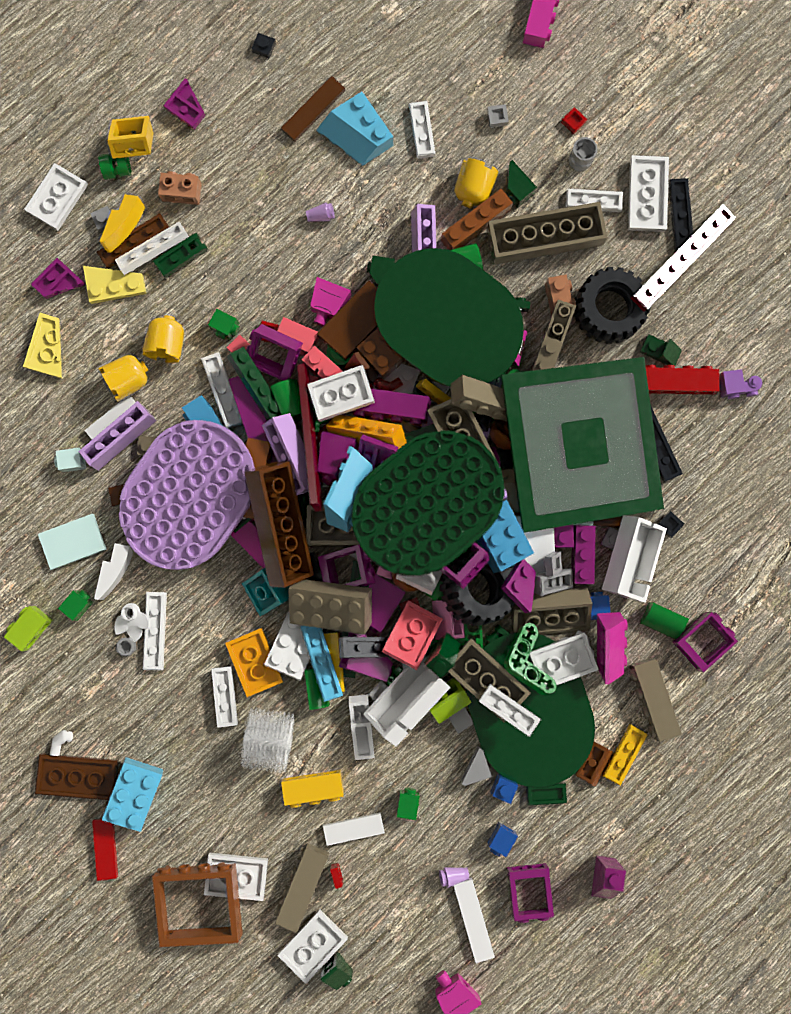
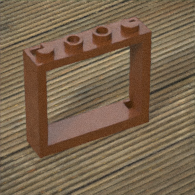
(197, 936)

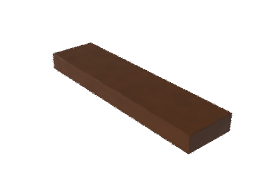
(313, 109)
(136, 237)

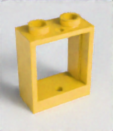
(122, 137)

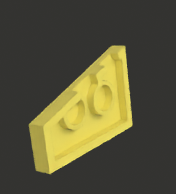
(112, 284)
(45, 347)

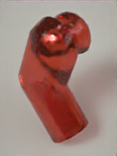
(381, 384)

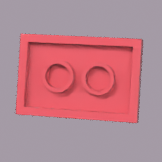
(412, 635)

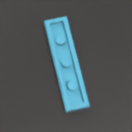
(321, 663)

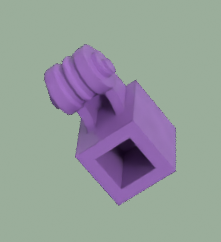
(733, 384)

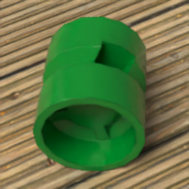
(109, 169)

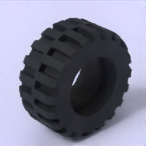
(593, 322)
(462, 603)

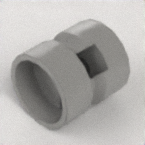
(582, 154)

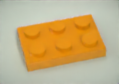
(249, 657)

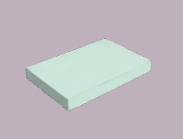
(72, 541)

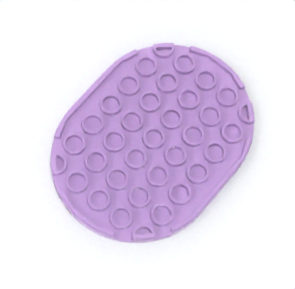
(186, 495)

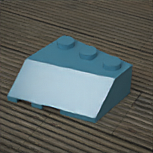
(357, 129)
(343, 492)

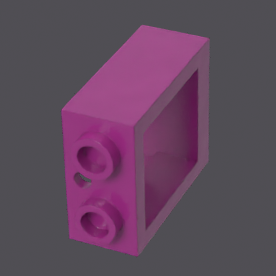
(267, 365)
(470, 569)
(329, 572)
(727, 634)
(526, 872)

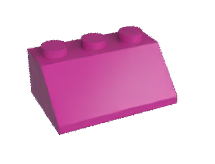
(611, 645)

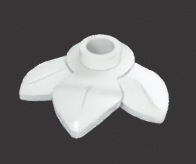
(131, 623)

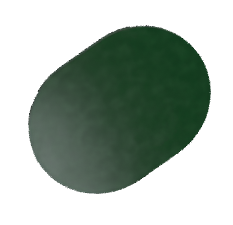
(448, 317)
(428, 503)
(558, 741)

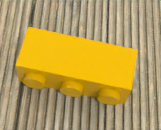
(312, 788)

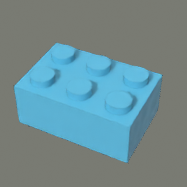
(132, 794)

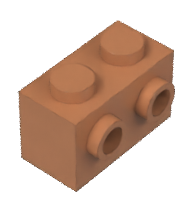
(179, 188)
(558, 289)

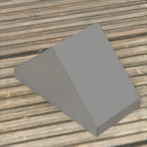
(476, 769)

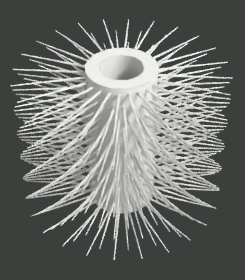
(265, 740)

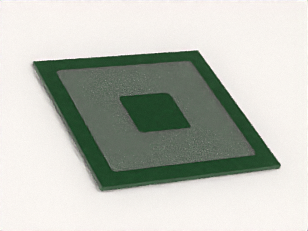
(582, 443)

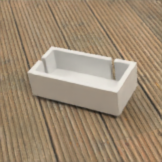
(634, 558)
(405, 702)

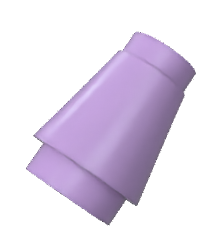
(321, 213)
(451, 876)

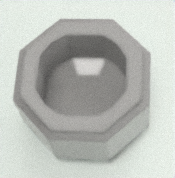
(126, 646)

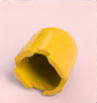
(474, 182)
(164, 339)
(124, 376)

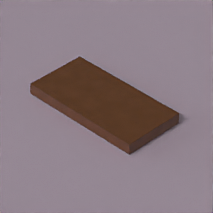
(352, 322)
(76, 776)

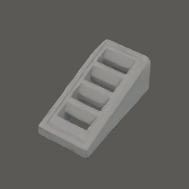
(541, 582)

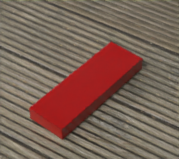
(105, 849)

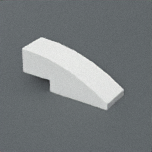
(113, 571)
(361, 727)

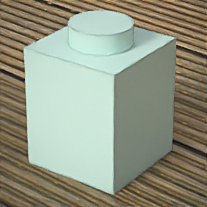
(69, 460)

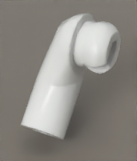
(58, 740)

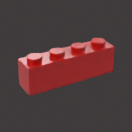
(682, 380)

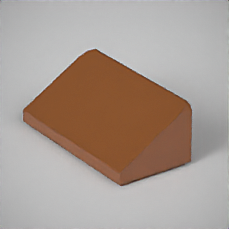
(595, 764)

